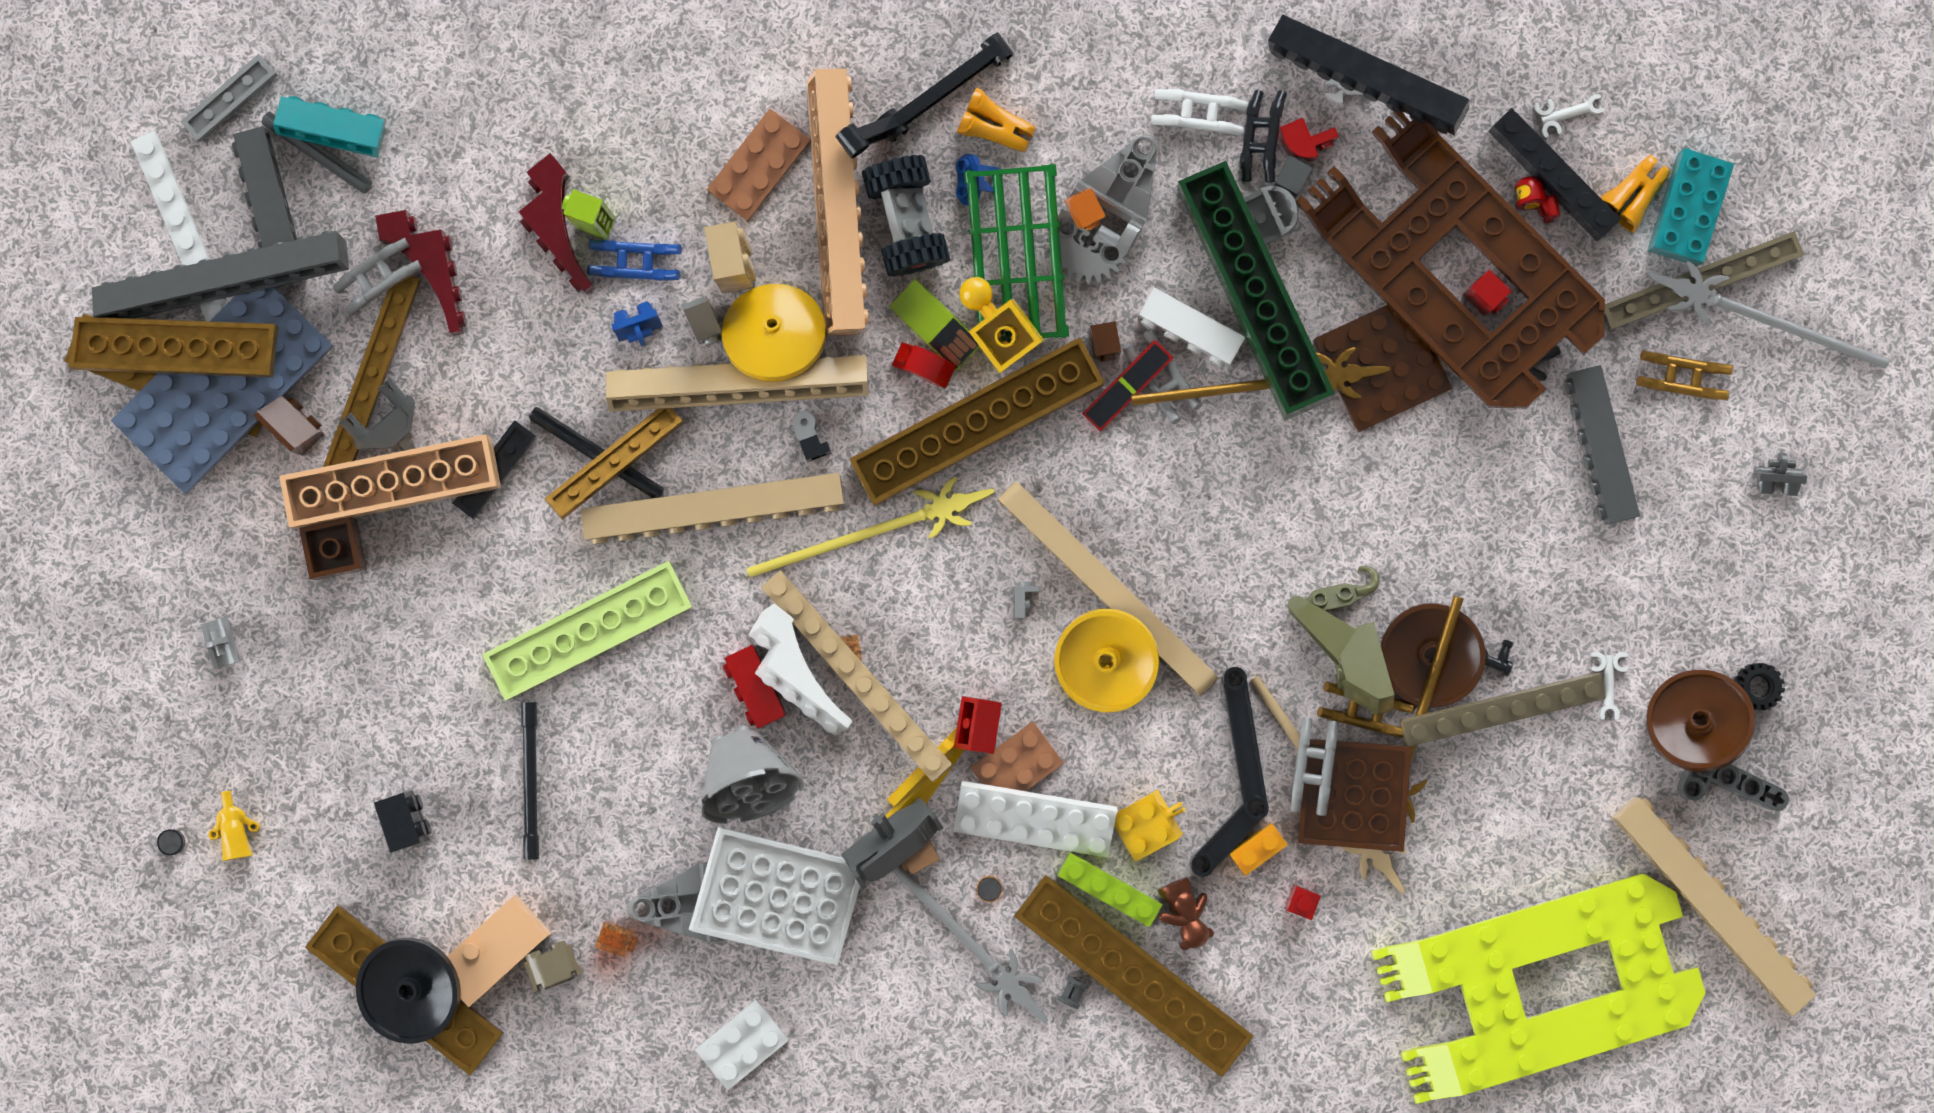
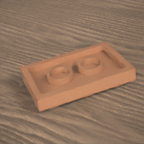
(1018, 761)

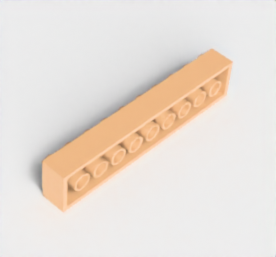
(836, 204)

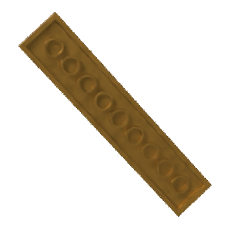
(1133, 975)

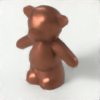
(1185, 913)

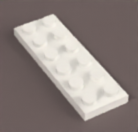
(1035, 819)

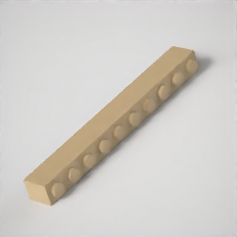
(727, 385)
(712, 507)
(1714, 906)

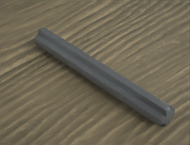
(325, 158)

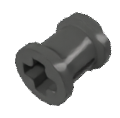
(1079, 986)

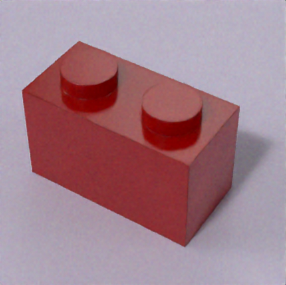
(1488, 293)
(977, 725)

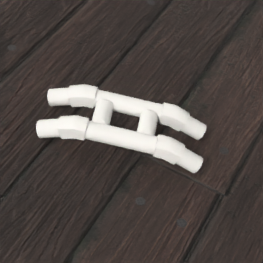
(1213, 103)

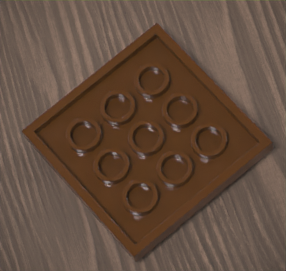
(1385, 341)
(1364, 799)

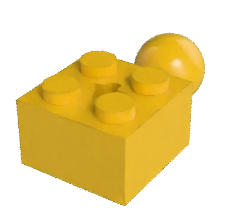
(977, 295)

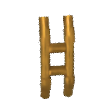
(1694, 388)
(1350, 717)

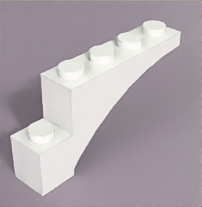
(788, 672)

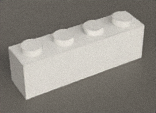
(1191, 328)

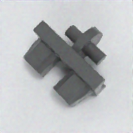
(1768, 476)

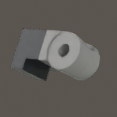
(805, 428)

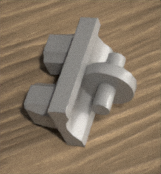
(220, 643)

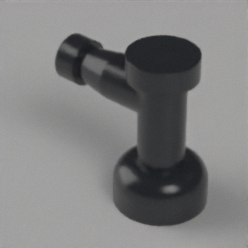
(1501, 662)

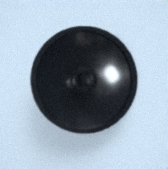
(408, 990)

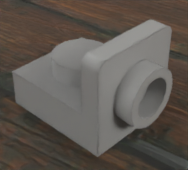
(1022, 603)

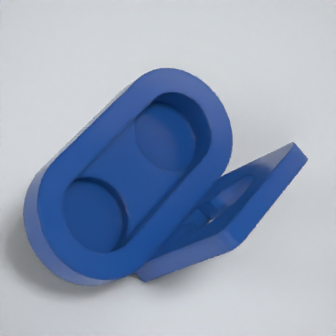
(971, 163)

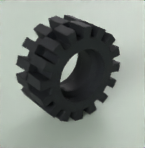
(1772, 678)

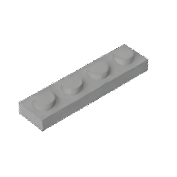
(228, 98)

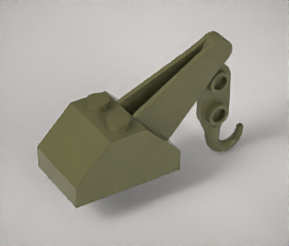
(1354, 651)

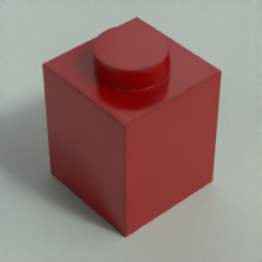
(1302, 902)

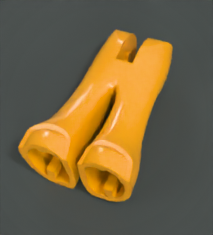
(984, 107)
(1617, 197)

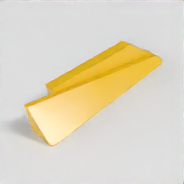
(918, 782)

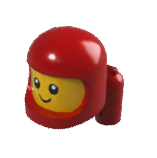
(1532, 196)

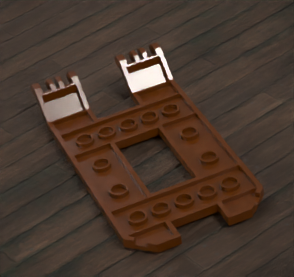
(1459, 197)

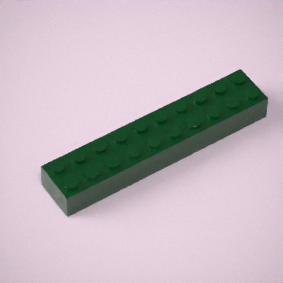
(1255, 291)

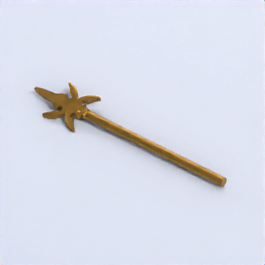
(1335, 372)
(1431, 684)

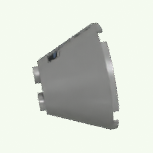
(746, 778)

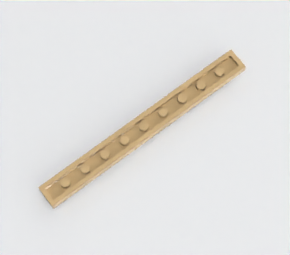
(857, 676)

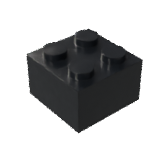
(402, 820)

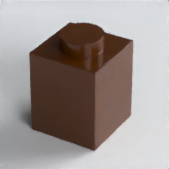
(1105, 341)

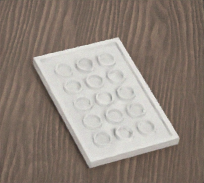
(775, 896)

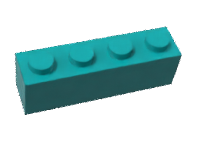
(329, 126)

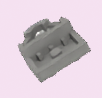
(1273, 212)

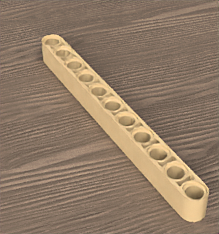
(1105, 585)

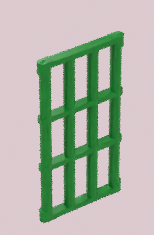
(1001, 228)

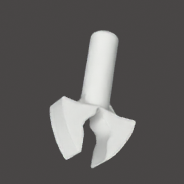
(1338, 97)

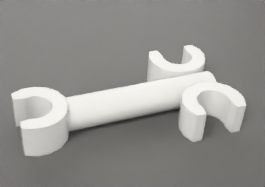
(1550, 118)
(1608, 664)

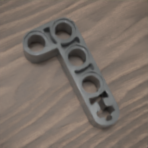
(1735, 785)

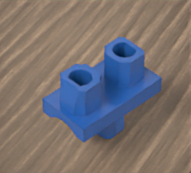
(638, 326)

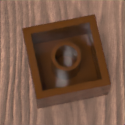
(333, 548)

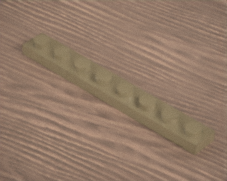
(1735, 266)
(1502, 709)

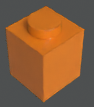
(1085, 209)

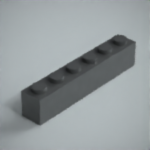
(264, 187)
(1602, 445)

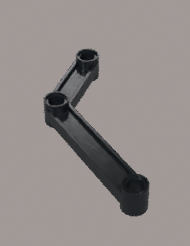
(895, 123)
(1249, 776)

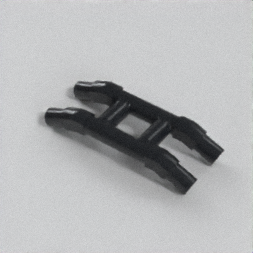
(1268, 148)

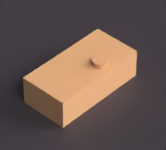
(496, 948)

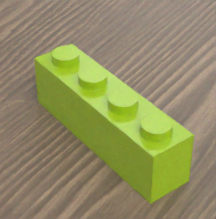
(588, 214)
(1109, 889)

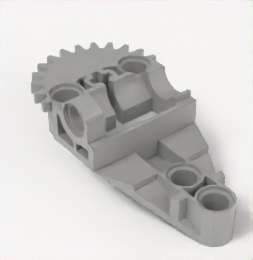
(1119, 194)
(683, 894)

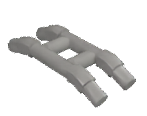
(390, 279)
(1177, 381)
(1322, 780)

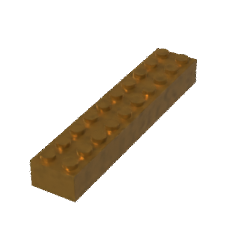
(977, 421)

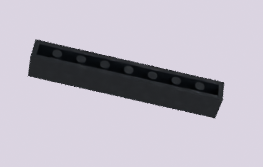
(1368, 75)

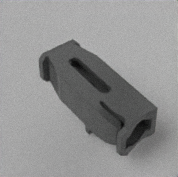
(891, 842)

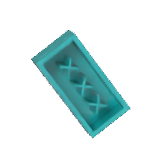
(1690, 207)

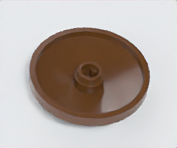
(1410, 650)
(1700, 720)

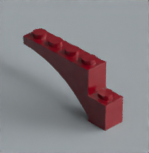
(547, 219)
(433, 255)

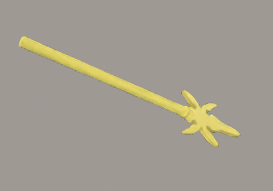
(941, 508)

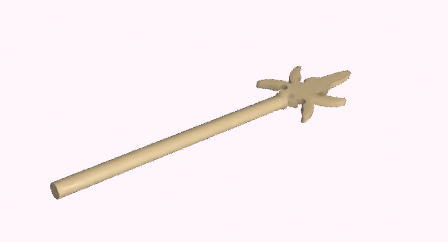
(1381, 860)

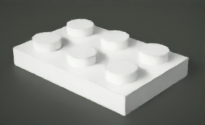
(742, 1044)

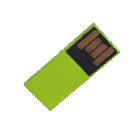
(934, 323)

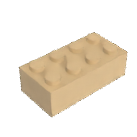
(729, 257)

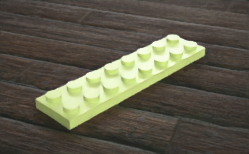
(587, 630)

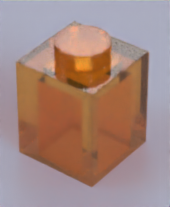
(616, 939)

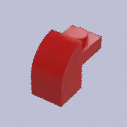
(1298, 141)
(924, 364)

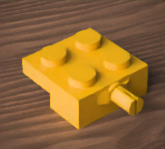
(1148, 825)

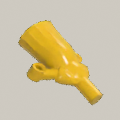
(233, 835)

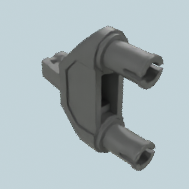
(392, 430)

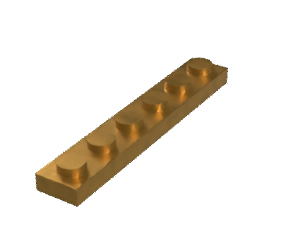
(613, 461)

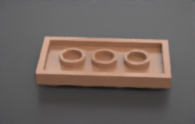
(758, 164)

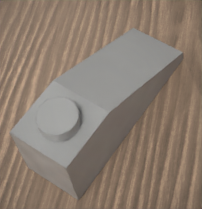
(703, 320)

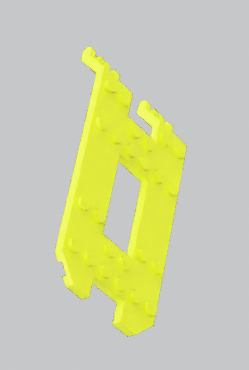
(1482, 963)

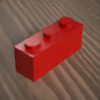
(759, 698)

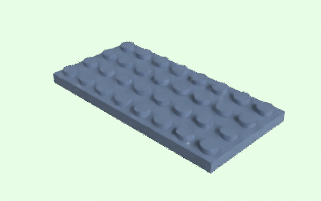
(197, 419)

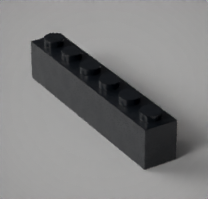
(1555, 174)

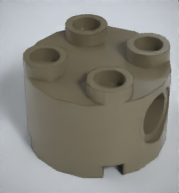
(552, 967)

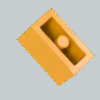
(1257, 848)

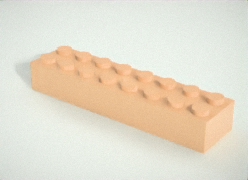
(390, 481)

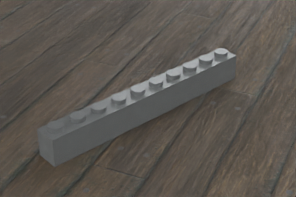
(221, 277)

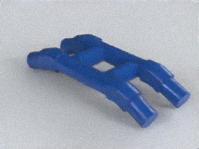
(623, 249)

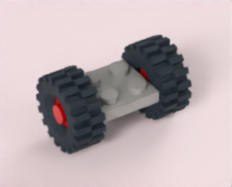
(900, 187)

